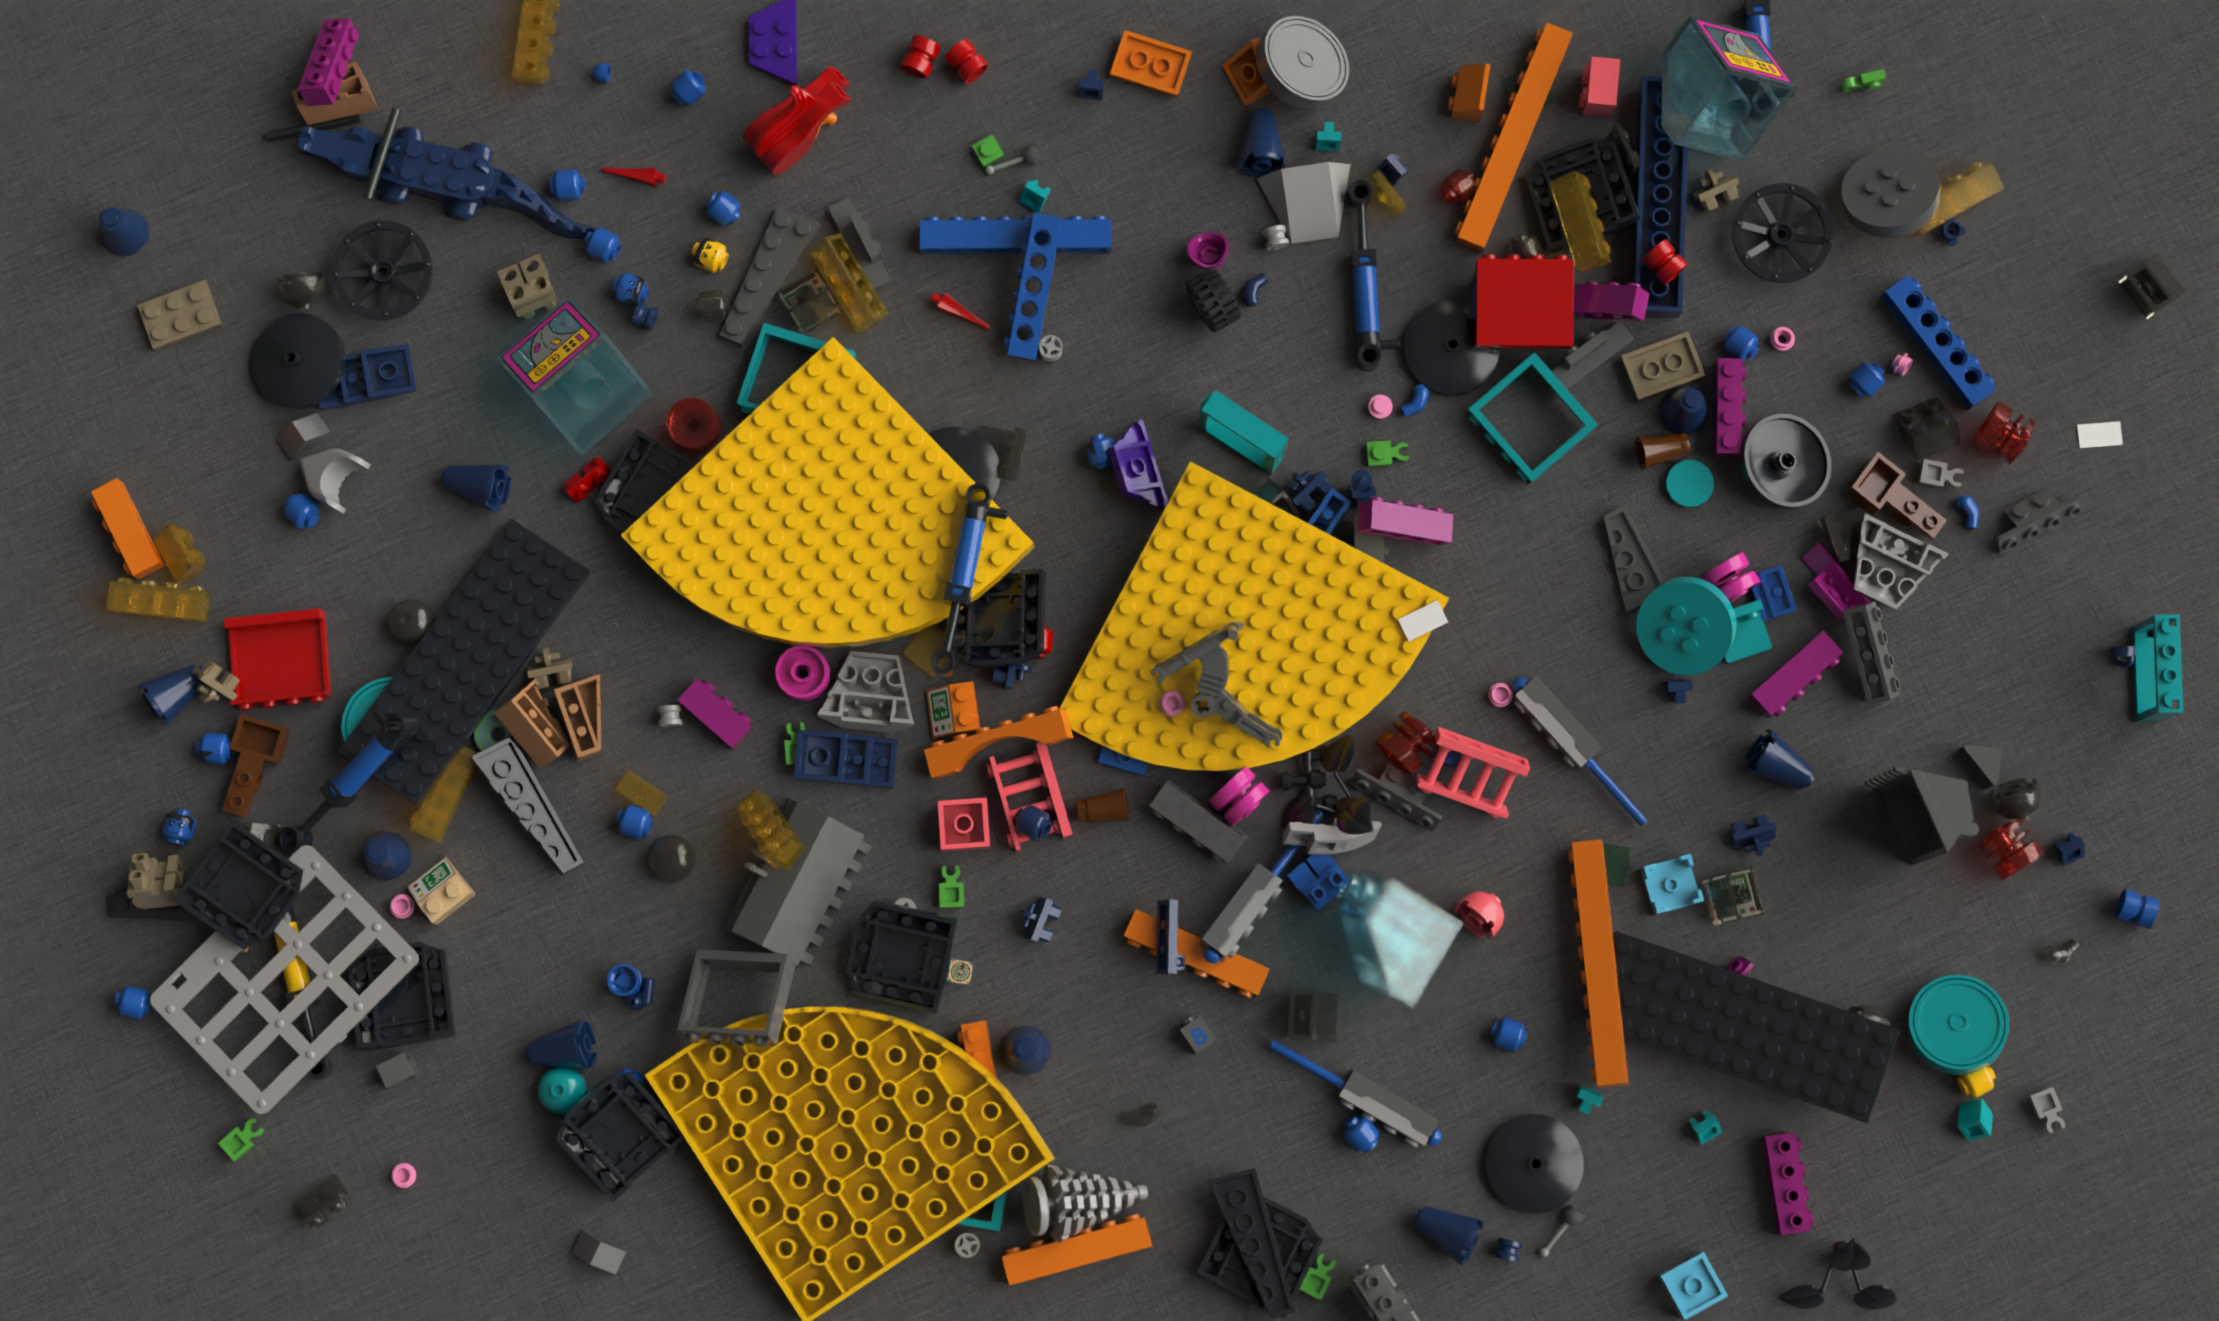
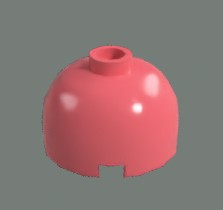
(1481, 913)

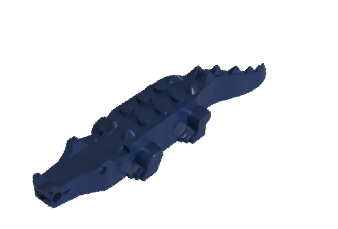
(436, 172)

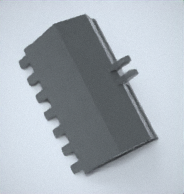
(1926, 810)
(785, 907)

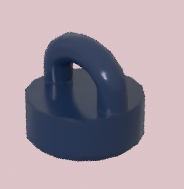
(2120, 651)

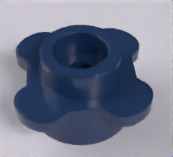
(1957, 229)

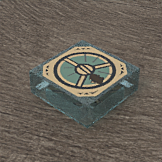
(960, 972)

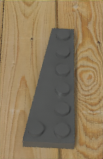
(776, 256)

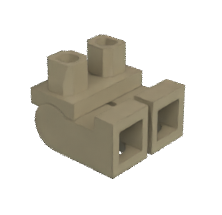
(528, 295)
(154, 882)

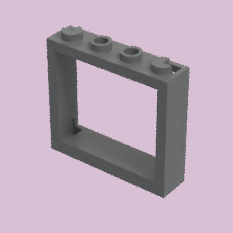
(741, 961)

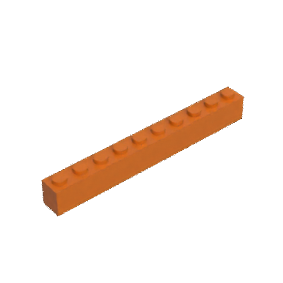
(1514, 137)
(1599, 963)

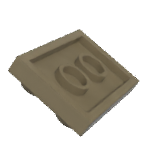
(179, 315)
(1662, 366)

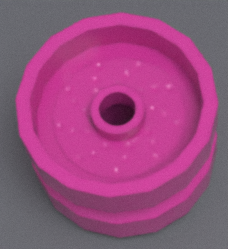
(1728, 580)
(799, 659)
(1238, 795)

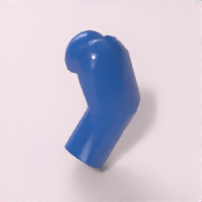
(1419, 401)
(1971, 510)

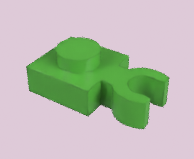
(1869, 80)
(1381, 453)
(791, 745)
(951, 893)
(239, 1141)
(1316, 1280)

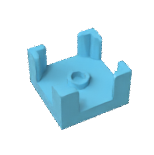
(1671, 884)
(1693, 1285)

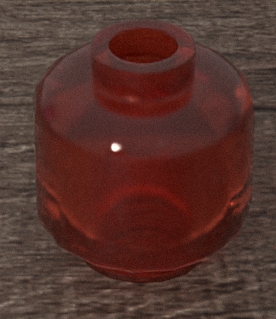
(1458, 186)

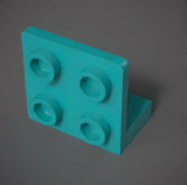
(1750, 633)

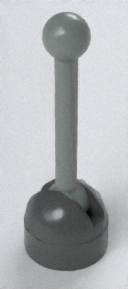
(1030, 155)
(1572, 1217)

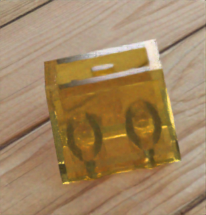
(179, 554)

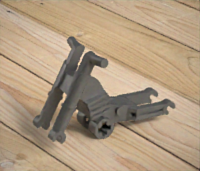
(1213, 682)

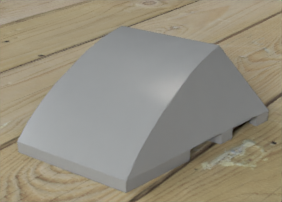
(1308, 199)
(1891, 562)
(869, 695)

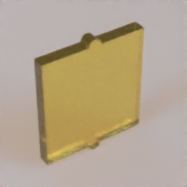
(924, 646)

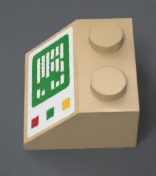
(440, 891)

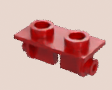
(580, 487)

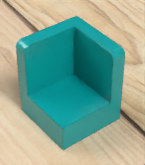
(1975, 1119)

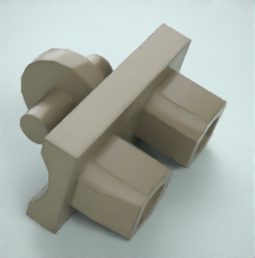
(1726, 187)
(561, 668)
(224, 686)

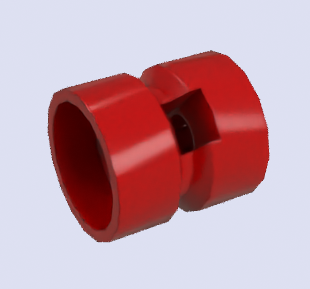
(919, 58)
(969, 64)
(1665, 262)

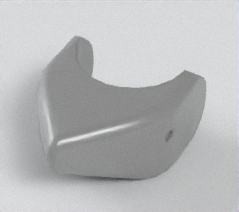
(326, 471)

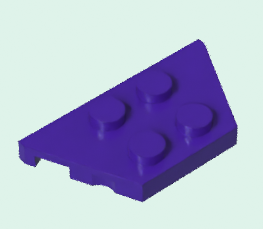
(775, 40)
(1137, 467)

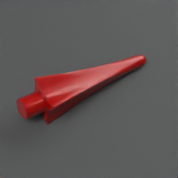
(644, 175)
(950, 306)

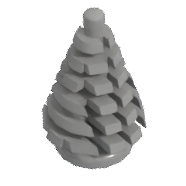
(1074, 1201)

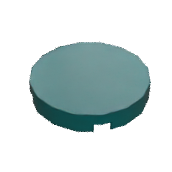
(1689, 483)

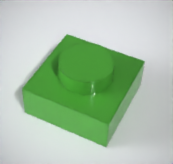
(988, 151)

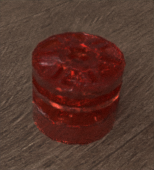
(683, 416)
(2004, 433)
(1407, 743)
(2011, 848)

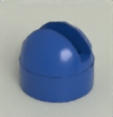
(602, 72)

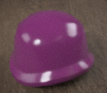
(1208, 250)

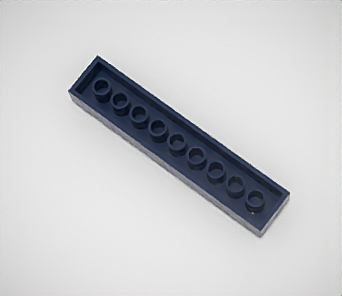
(1659, 199)

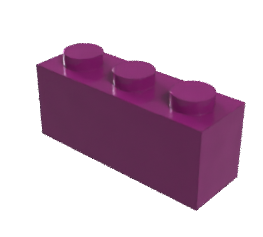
(1610, 301)
(716, 713)

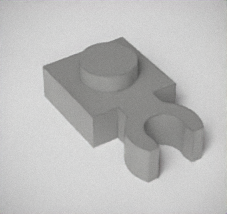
(1936, 473)
(2046, 1105)

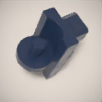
(1318, 484)
(1361, 487)
(1006, 677)
(1754, 838)
(1035, 919)

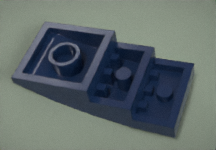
(373, 377)
(845, 759)

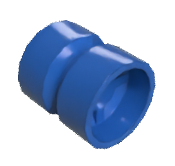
(2133, 907)
(624, 980)

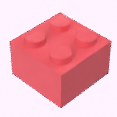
(1600, 88)
(964, 824)

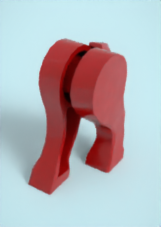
(789, 128)

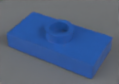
(1120, 761)

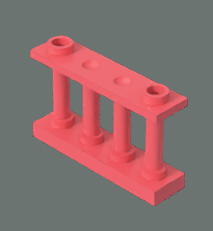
(1469, 750)
(1046, 779)

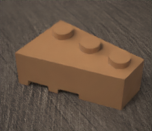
(353, 99)
(581, 715)
(532, 724)

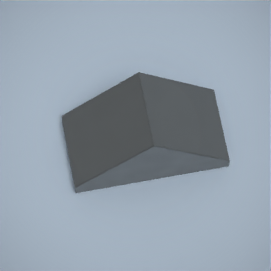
(303, 434)
(1984, 761)
(598, 1253)

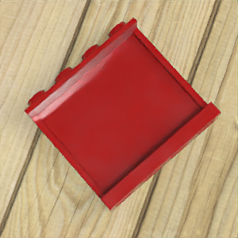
(1524, 302)
(279, 658)

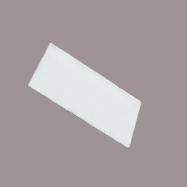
(2099, 434)
(1423, 620)

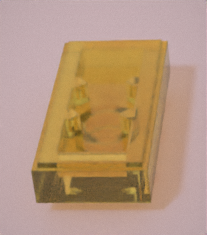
(1387, 193)
(641, 792)

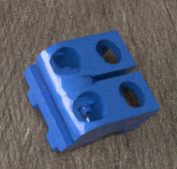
(1318, 890)

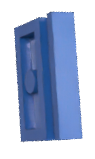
(1774, 593)

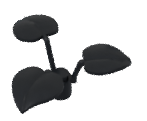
(1352, 813)
(1844, 1257)

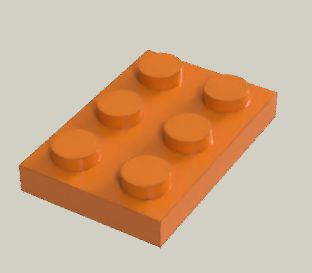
(1150, 63)

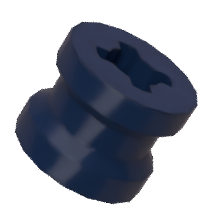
(645, 316)
(1508, 1249)

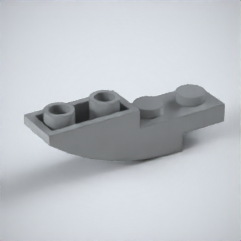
(1326, 838)

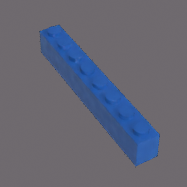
(1008, 235)

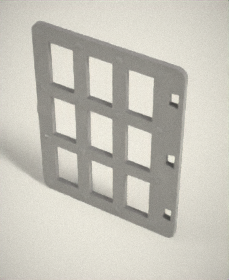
(216, 955)

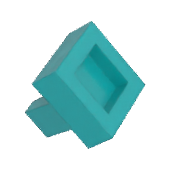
(1328, 139)
(1034, 196)
(1588, 1098)
(1706, 1129)

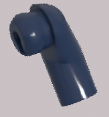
(1251, 288)
(643, 997)

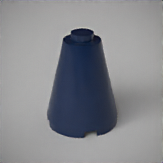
(1261, 145)
(123, 230)
(1684, 410)
(480, 484)
(171, 692)
(1777, 761)
(387, 855)
(564, 1047)
(1025, 1050)
(1449, 1231)

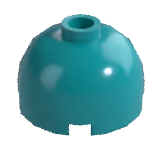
(561, 1089)

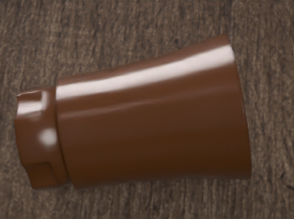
(1661, 449)
(1104, 807)

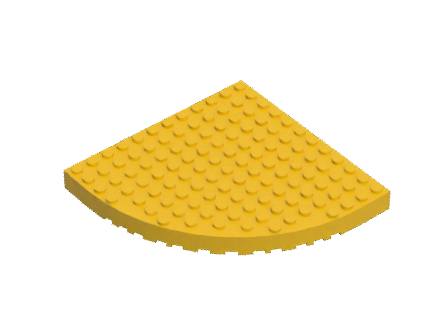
(822, 517)
(1312, 647)
(846, 1142)

